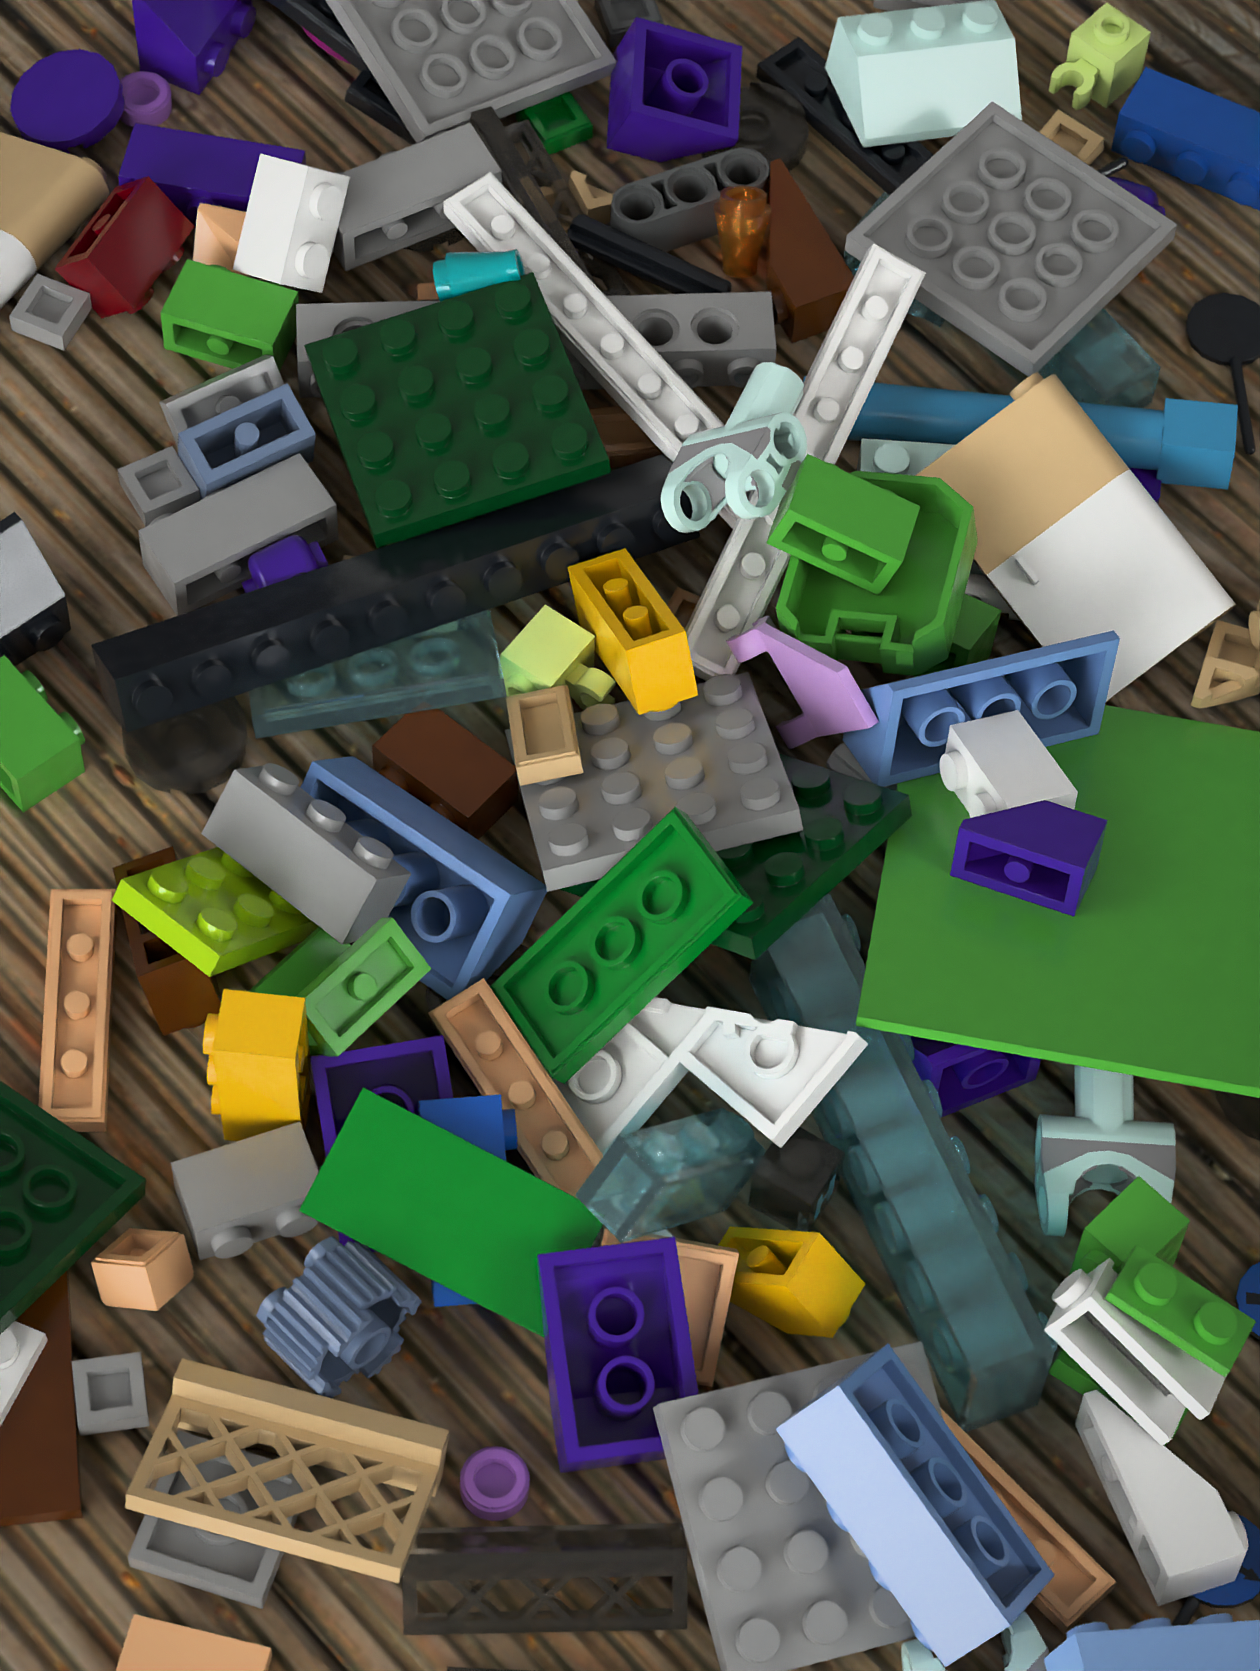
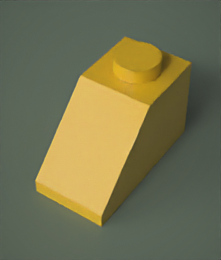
(792, 1280)

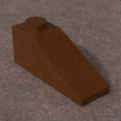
(801, 261)
(173, 986)

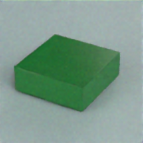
(558, 122)

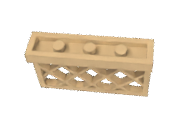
(305, 1433)

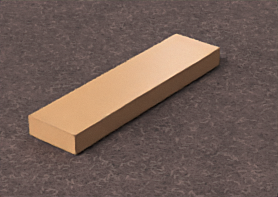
(78, 1007)
(504, 1064)
(1078, 1578)

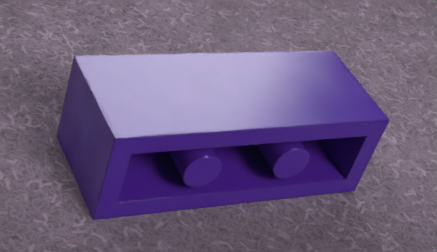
(197, 166)

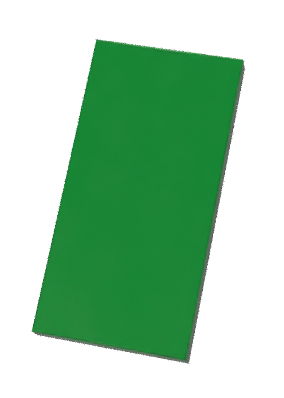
(620, 945)
(446, 1208)

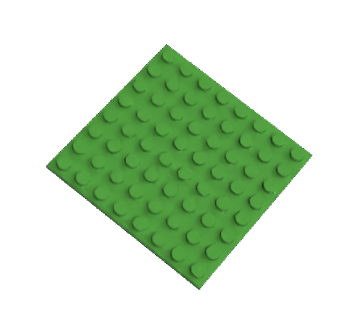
(1154, 963)

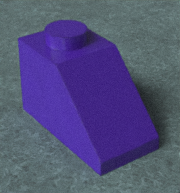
(1032, 853)

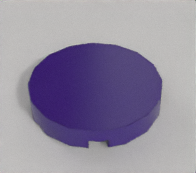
(68, 100)

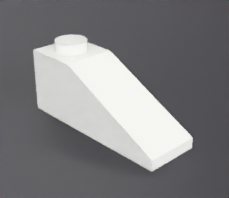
(1165, 1507)

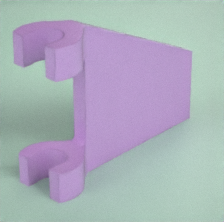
(818, 682)

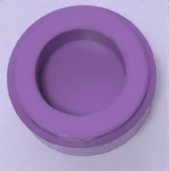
(146, 99)
(494, 1483)

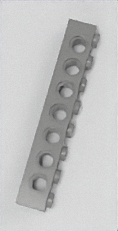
(700, 335)

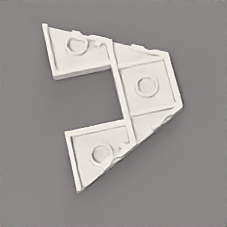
(758, 1066)

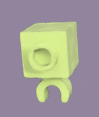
(1102, 58)
(554, 654)

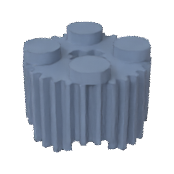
(337, 1316)

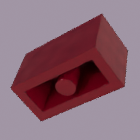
(126, 248)

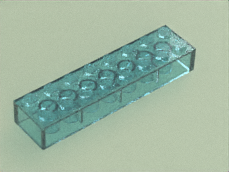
(912, 1183)

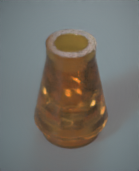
(741, 228)

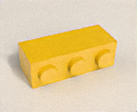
(633, 631)
(258, 1063)

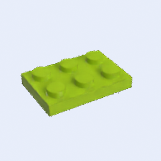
(212, 911)

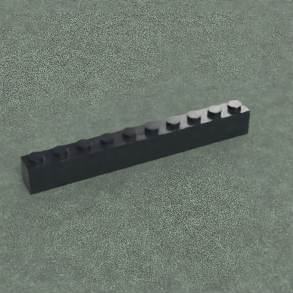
(382, 595)

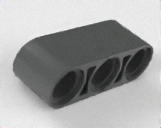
(679, 203)

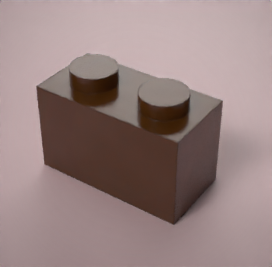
(447, 769)

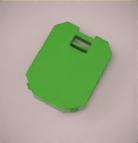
(917, 605)

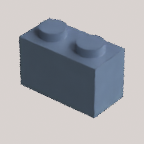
(246, 440)

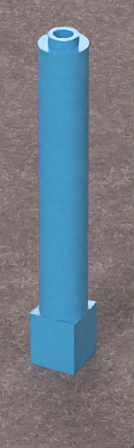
(1184, 442)

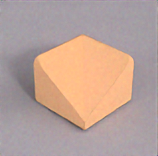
(218, 235)
(143, 1269)

